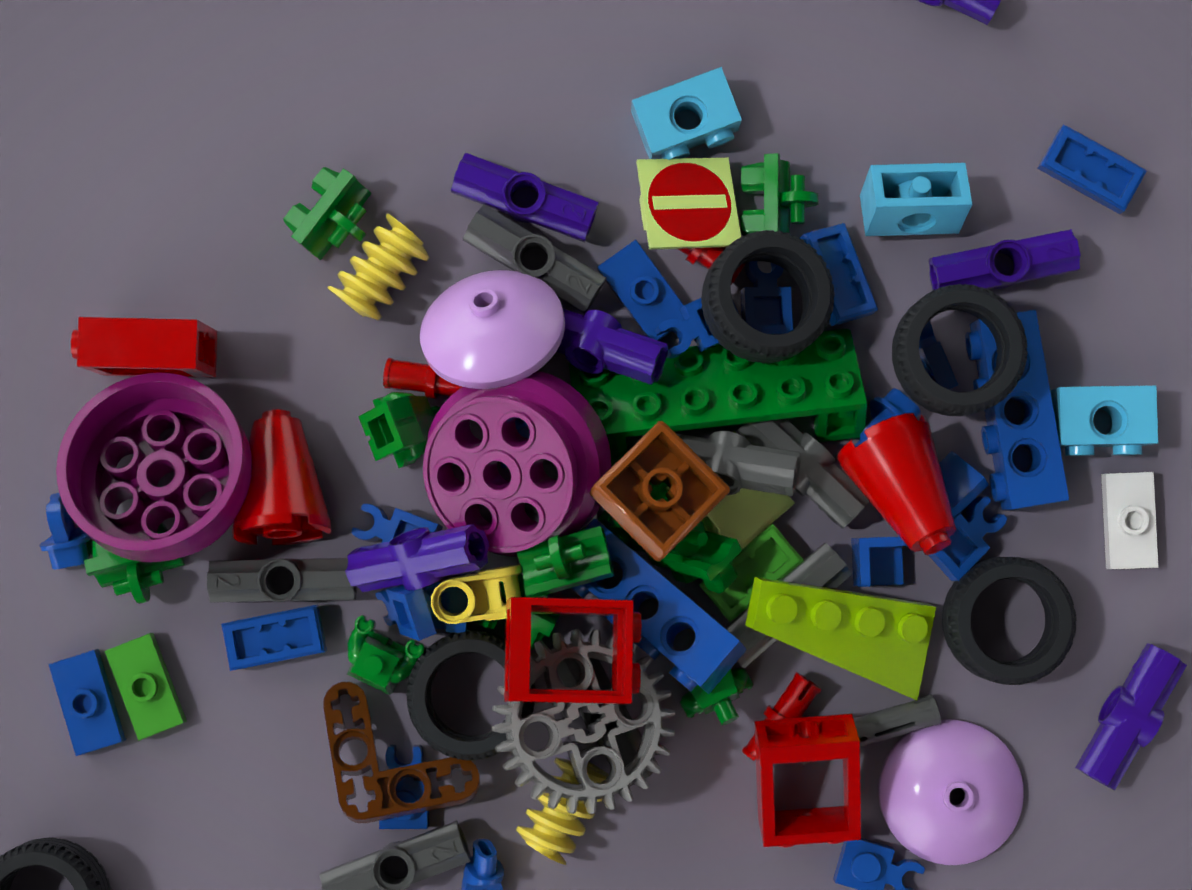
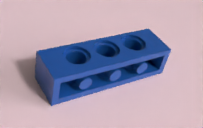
(1037, 431)
(714, 646)

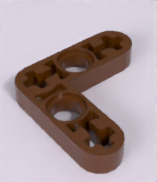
(384, 783)

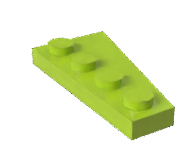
(853, 630)

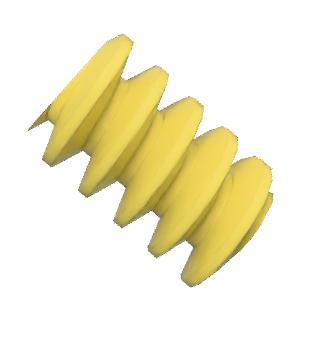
(380, 269)
(554, 825)

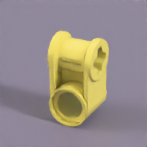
(482, 593)

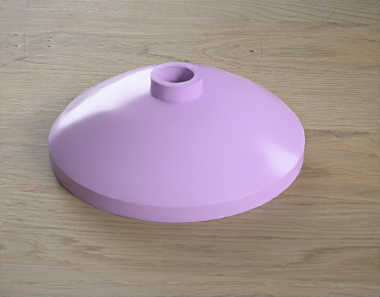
(492, 329)
(924, 772)

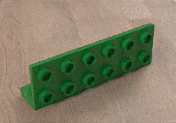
(725, 390)

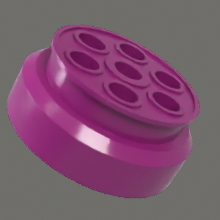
(129, 421)
(561, 431)

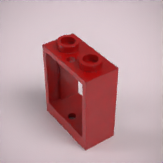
(145, 346)
(626, 631)
(827, 739)

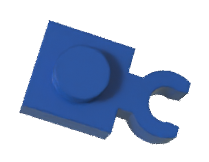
(765, 304)
(691, 329)
(935, 360)
(388, 529)
(967, 542)
(408, 610)
(409, 791)
(870, 866)

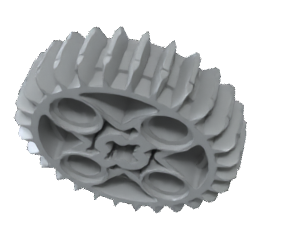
(619, 777)

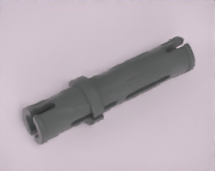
(896, 721)

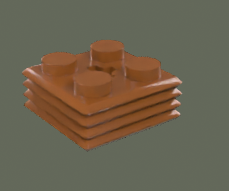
(658, 459)

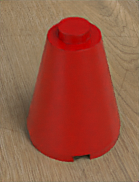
(903, 480)
(284, 486)

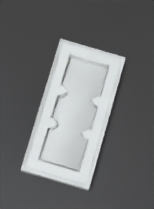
(1129, 520)

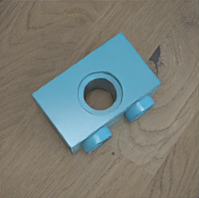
(704, 95)
(915, 199)
(1131, 412)

